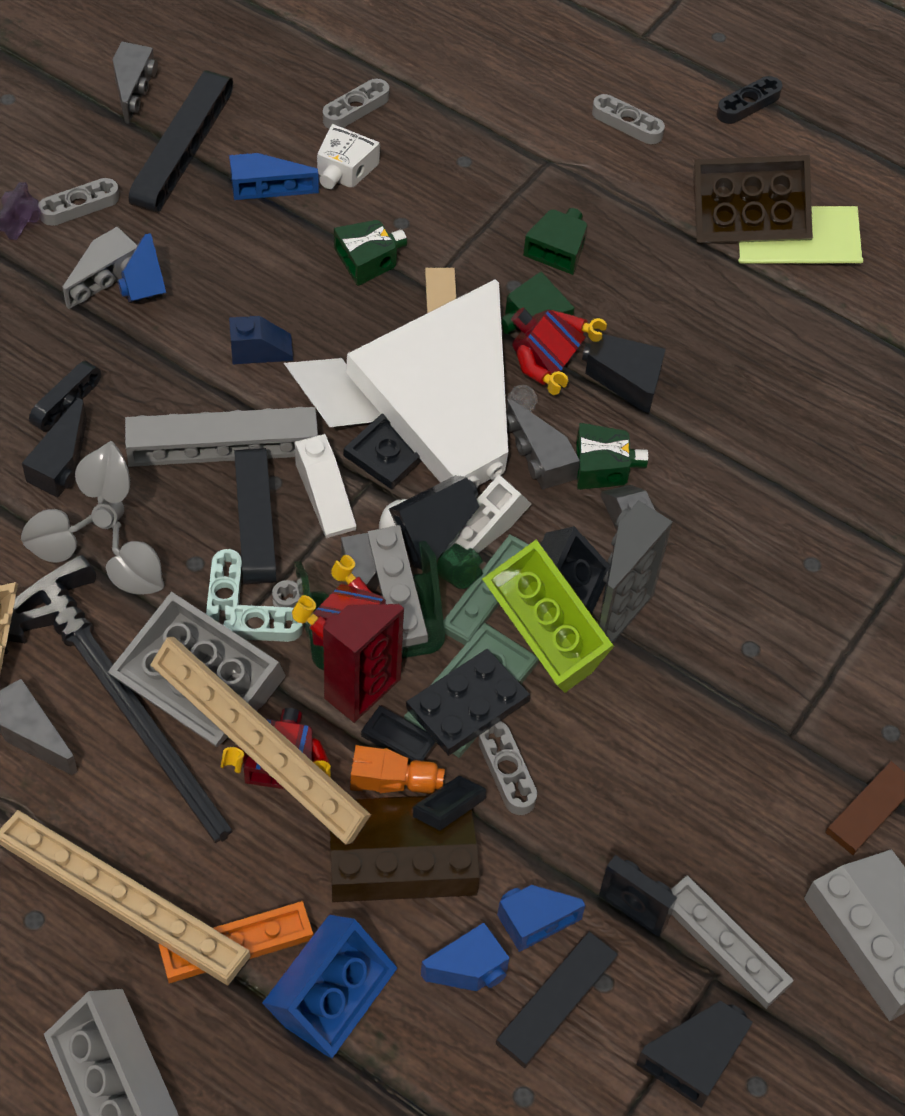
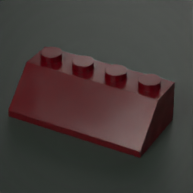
(362, 656)

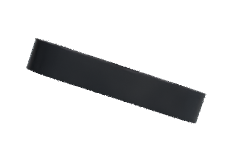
(735, 108)
(60, 398)

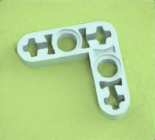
(236, 614)

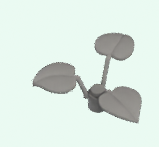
(103, 476)

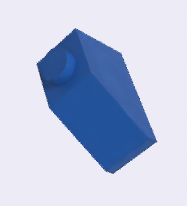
(142, 273)
(537, 913)
(468, 962)

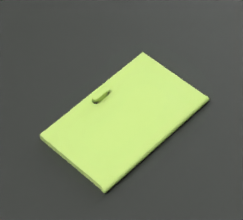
(834, 241)

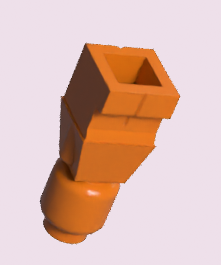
(389, 772)

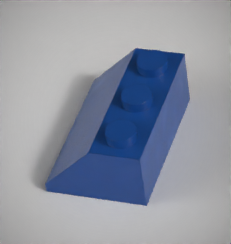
(330, 984)

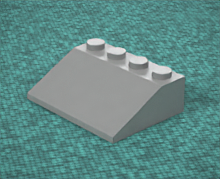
(228, 655)
(866, 919)

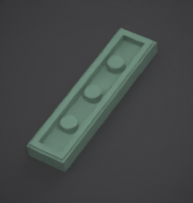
(478, 602)

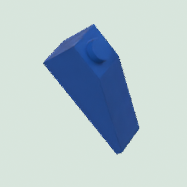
(267, 176)

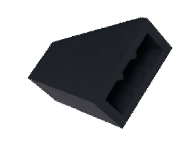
(625, 368)
(435, 516)
(697, 1051)

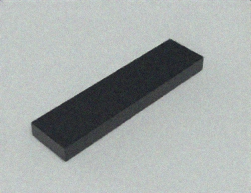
(556, 999)

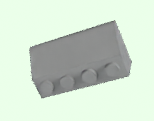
(107, 1059)

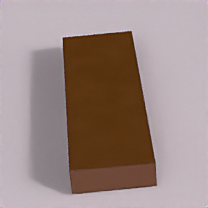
(869, 809)

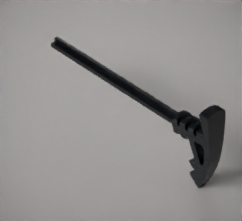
(76, 630)

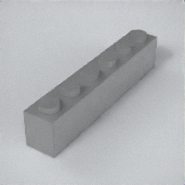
(216, 435)

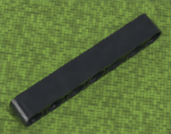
(180, 141)

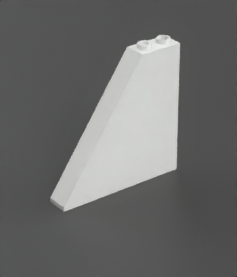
(443, 385)

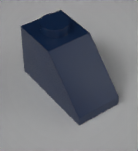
(258, 341)

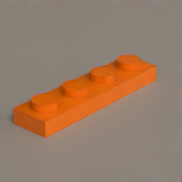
(258, 933)

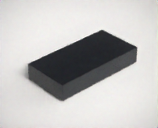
(398, 735)
(449, 802)

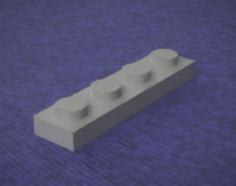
(397, 580)
(729, 943)

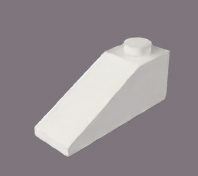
(324, 485)
(498, 511)

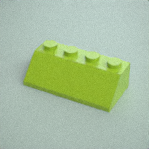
(549, 615)

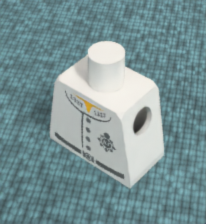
(346, 157)

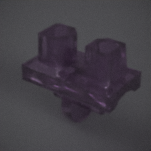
(17, 210)

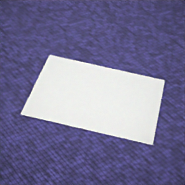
(333, 392)

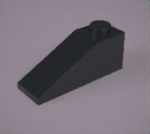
(56, 457)

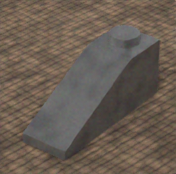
(30, 730)

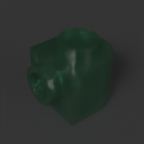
(460, 566)

